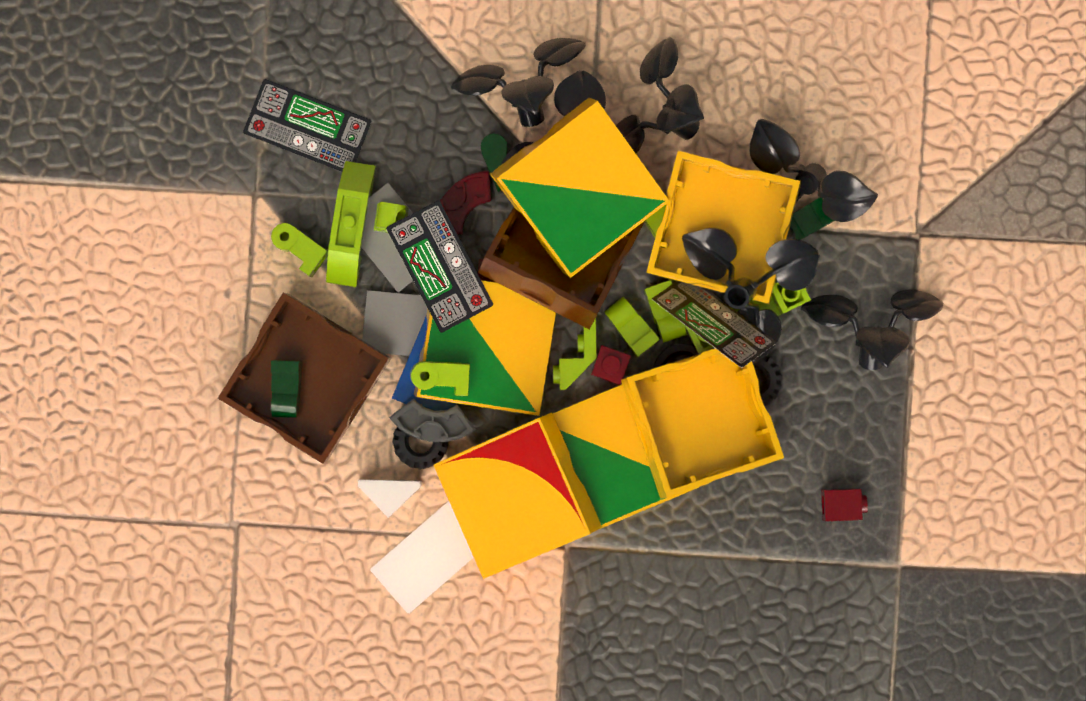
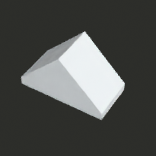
(389, 494)

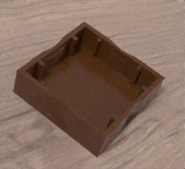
(525, 267)
(334, 381)

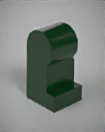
(494, 151)
(809, 219)
(285, 388)

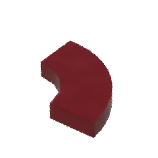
(465, 197)

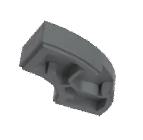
(431, 424)

